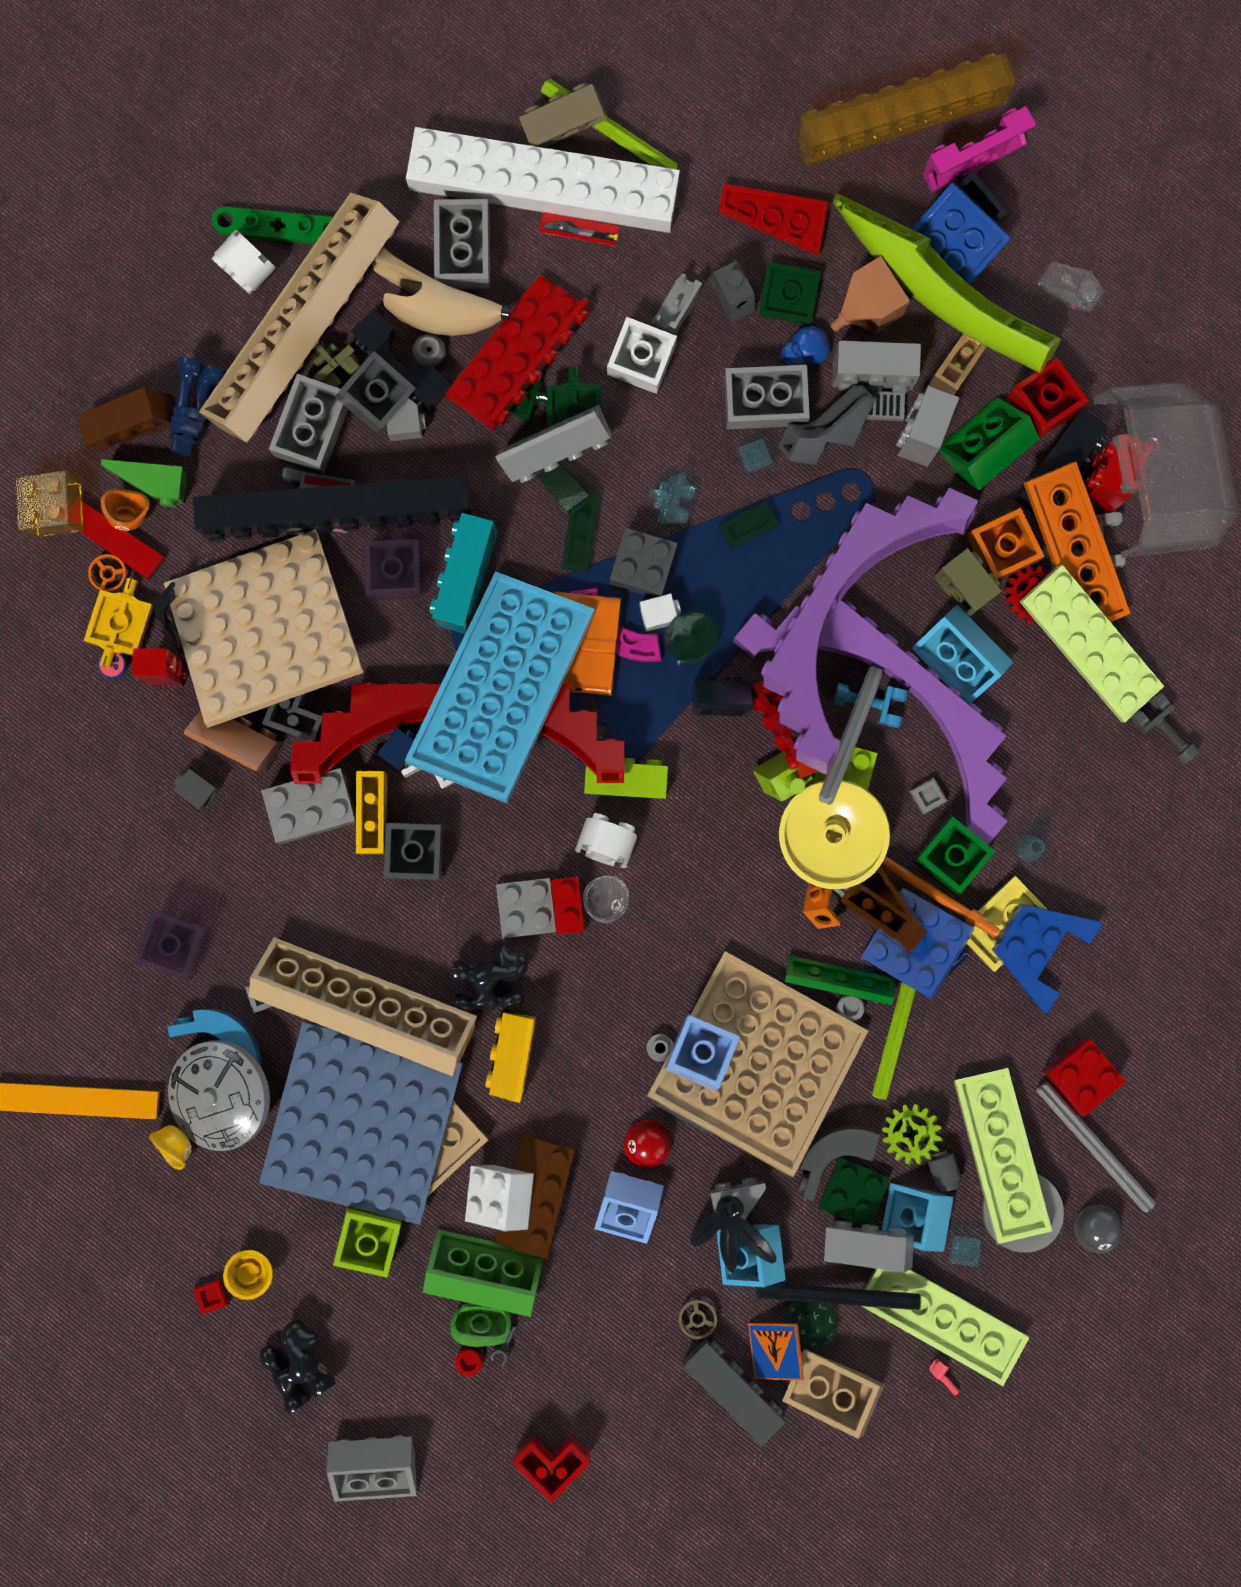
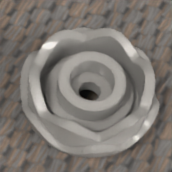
(429, 358)

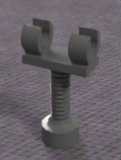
(1185, 751)

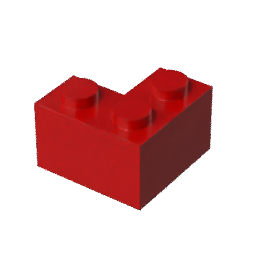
(550, 1471)

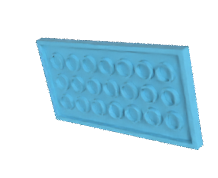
(500, 687)

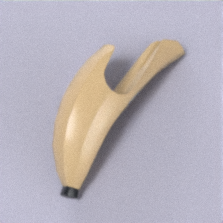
(435, 305)

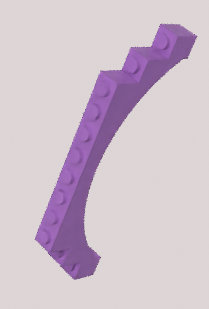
(869, 541)
(968, 732)

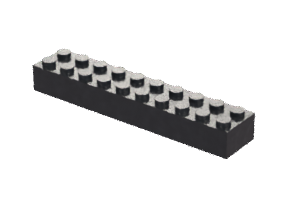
(332, 507)

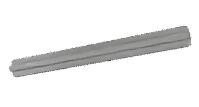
(851, 735)
(1096, 1147)

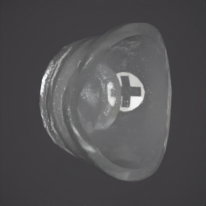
(606, 899)

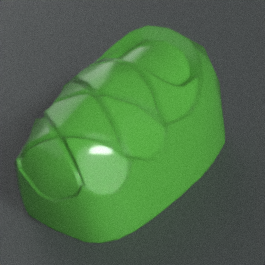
(480, 1326)

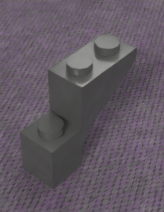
(837, 425)

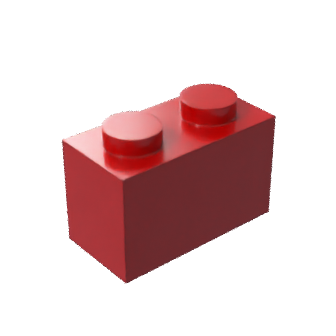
(567, 905)

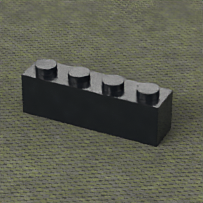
(1073, 446)

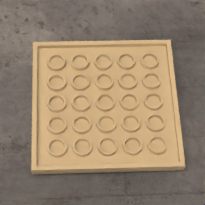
(263, 628)
(781, 1071)

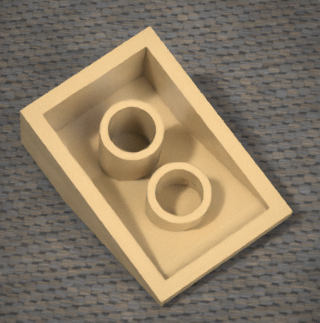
(834, 1394)

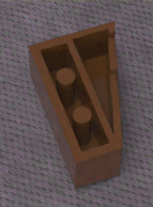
(885, 909)

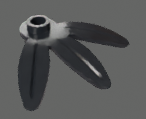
(730, 1226)

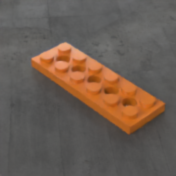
(1085, 529)

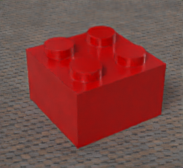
(1048, 397)
(1083, 1076)

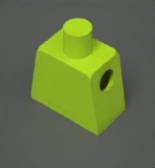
(779, 780)

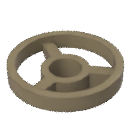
(691, 1323)

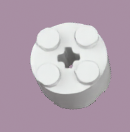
(243, 260)
(607, 841)

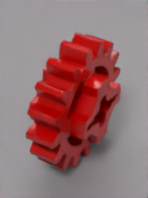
(1030, 581)

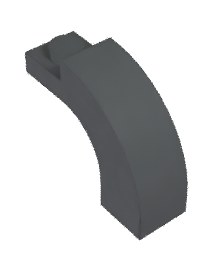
(830, 1145)

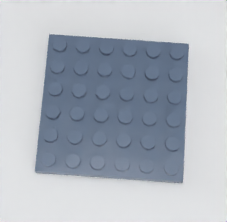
(358, 1125)

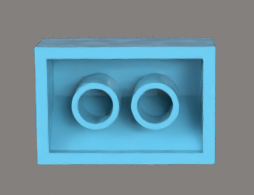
(962, 654)

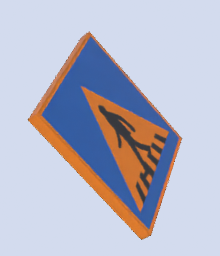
(776, 1351)

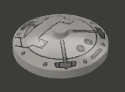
(218, 1095)

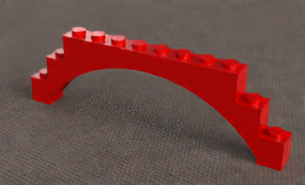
(393, 705)

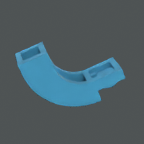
(222, 1025)

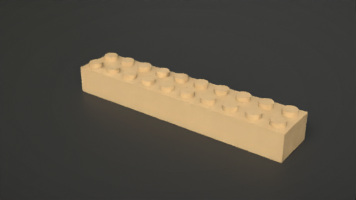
(299, 316)

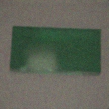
(564, 488)
(748, 525)

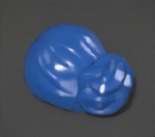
(807, 347)

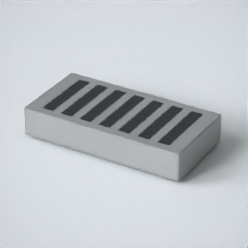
(887, 406)

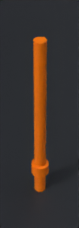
(972, 917)

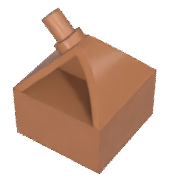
(872, 299)

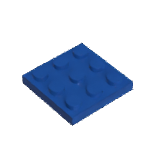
(962, 233)
(932, 957)

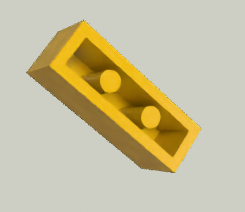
(371, 811)

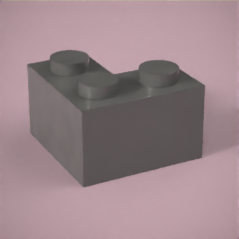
(292, 719)

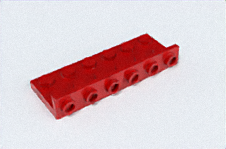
(518, 353)

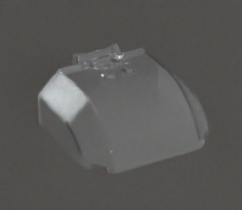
(1177, 465)

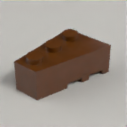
(126, 418)

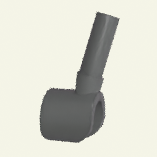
(503, 1348)

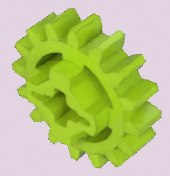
(924, 1132)

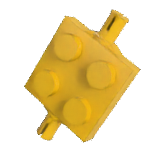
(118, 622)

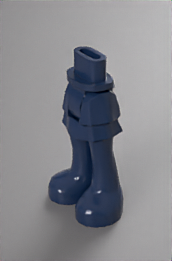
(187, 421)

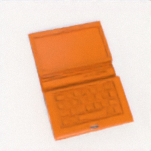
(596, 657)

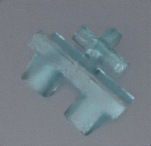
(668, 499)

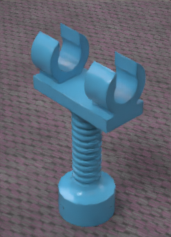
(843, 694)

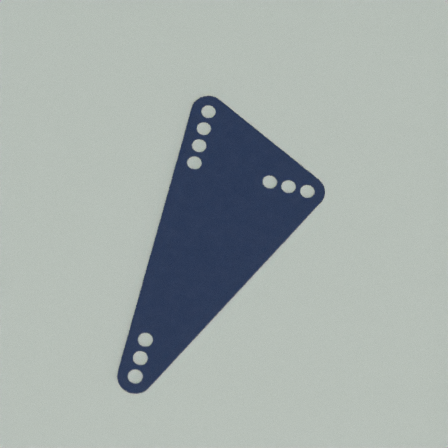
(721, 584)

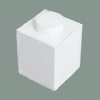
(659, 611)

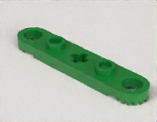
(258, 225)

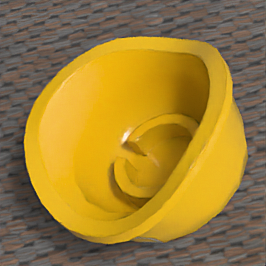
(172, 1145)
(247, 1274)

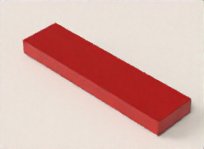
(120, 543)

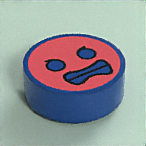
(117, 669)

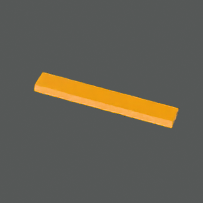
(79, 1100)

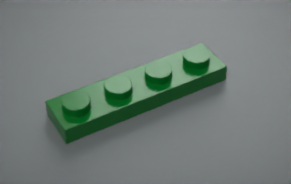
(840, 980)

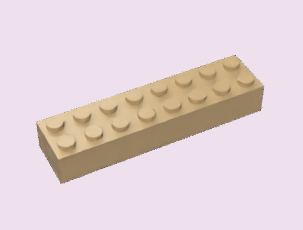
(362, 1006)

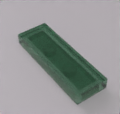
(580, 536)

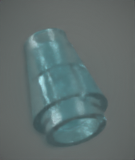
(1025, 848)

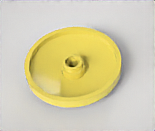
(834, 842)

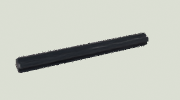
(840, 1296)

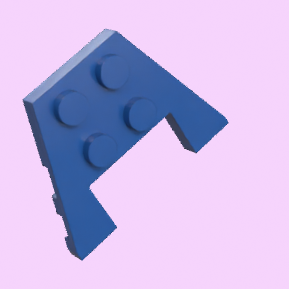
(1030, 943)

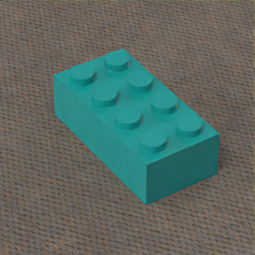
(464, 573)

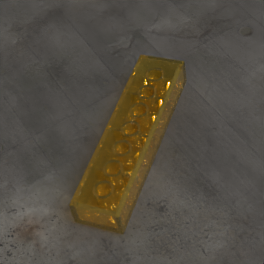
(904, 109)

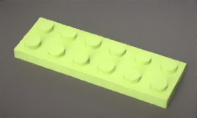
(1091, 643)
(1002, 1156)
(951, 1324)

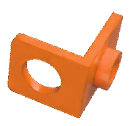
(817, 904)

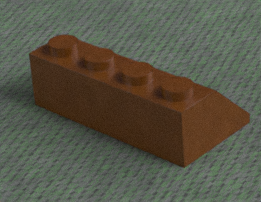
(550, 1164)

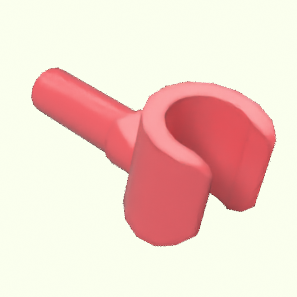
(939, 1369)

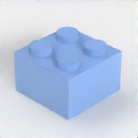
(701, 1053)

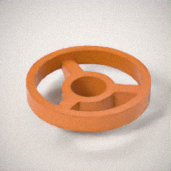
(103, 568)

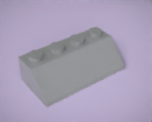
(555, 444)

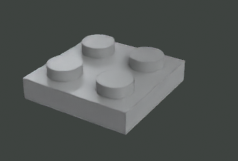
(526, 908)

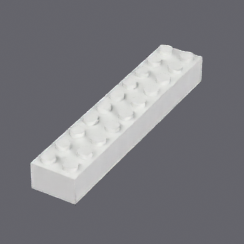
(542, 179)

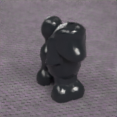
(484, 977)
(302, 1369)

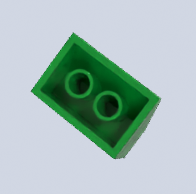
(989, 443)

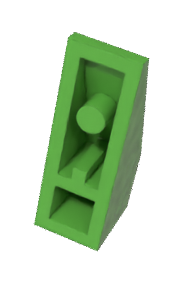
(157, 481)

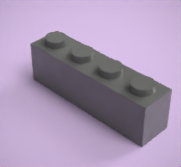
(733, 1391)

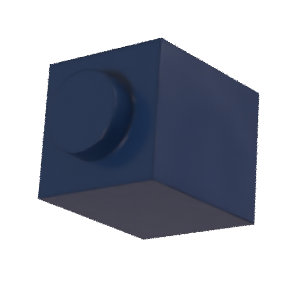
(397, 748)

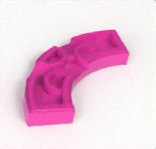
(630, 643)

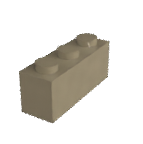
(563, 116)

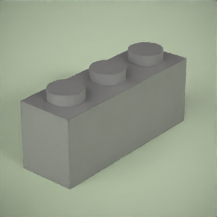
(869, 1247)

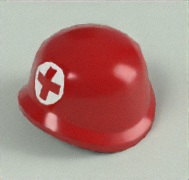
(647, 1144)

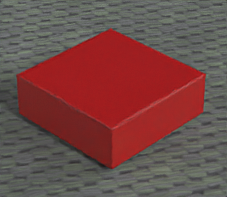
(211, 1296)

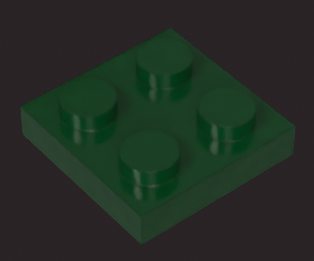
(789, 294)
(853, 1192)

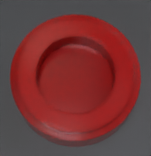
(468, 1361)

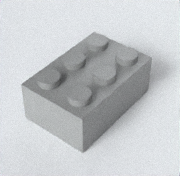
(462, 243)
(876, 365)
(766, 396)
(309, 424)
(926, 425)
(309, 808)

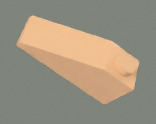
(957, 365)

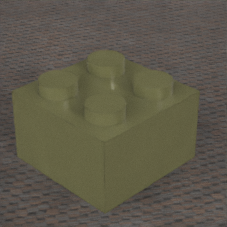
(968, 582)

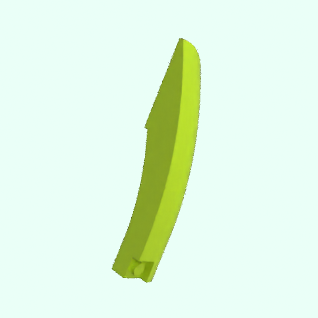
(943, 291)

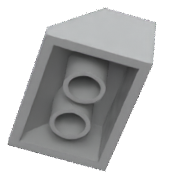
(372, 1468)

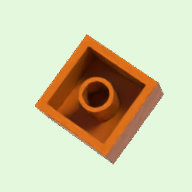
(1006, 544)

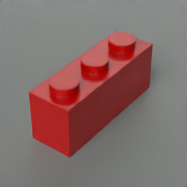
(159, 667)

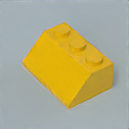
(511, 1056)

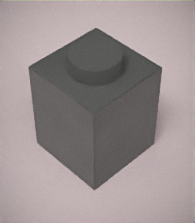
(195, 789)

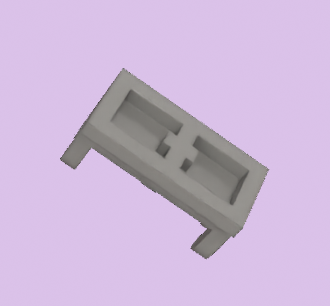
(677, 305)

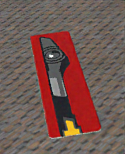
(579, 229)

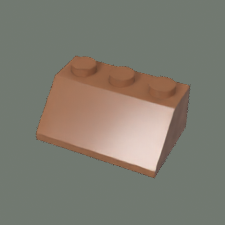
(237, 741)

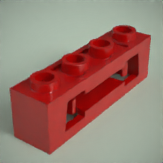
(768, 703)

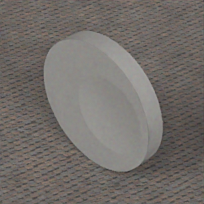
(1055, 1213)

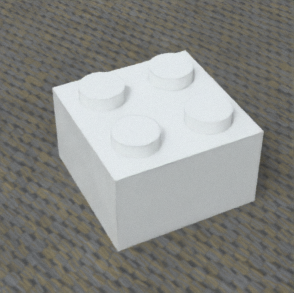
(641, 355)
(499, 1197)

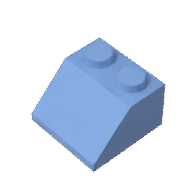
(629, 1207)

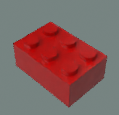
(1106, 480)

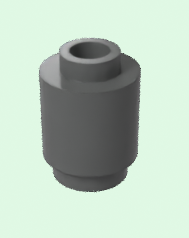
(944, 1170)

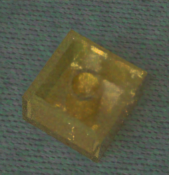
(49, 504)

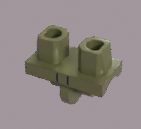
(344, 358)

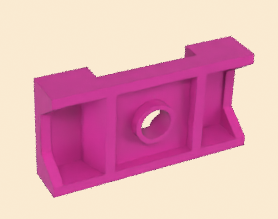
(950, 165)

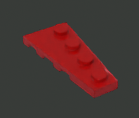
(782, 216)

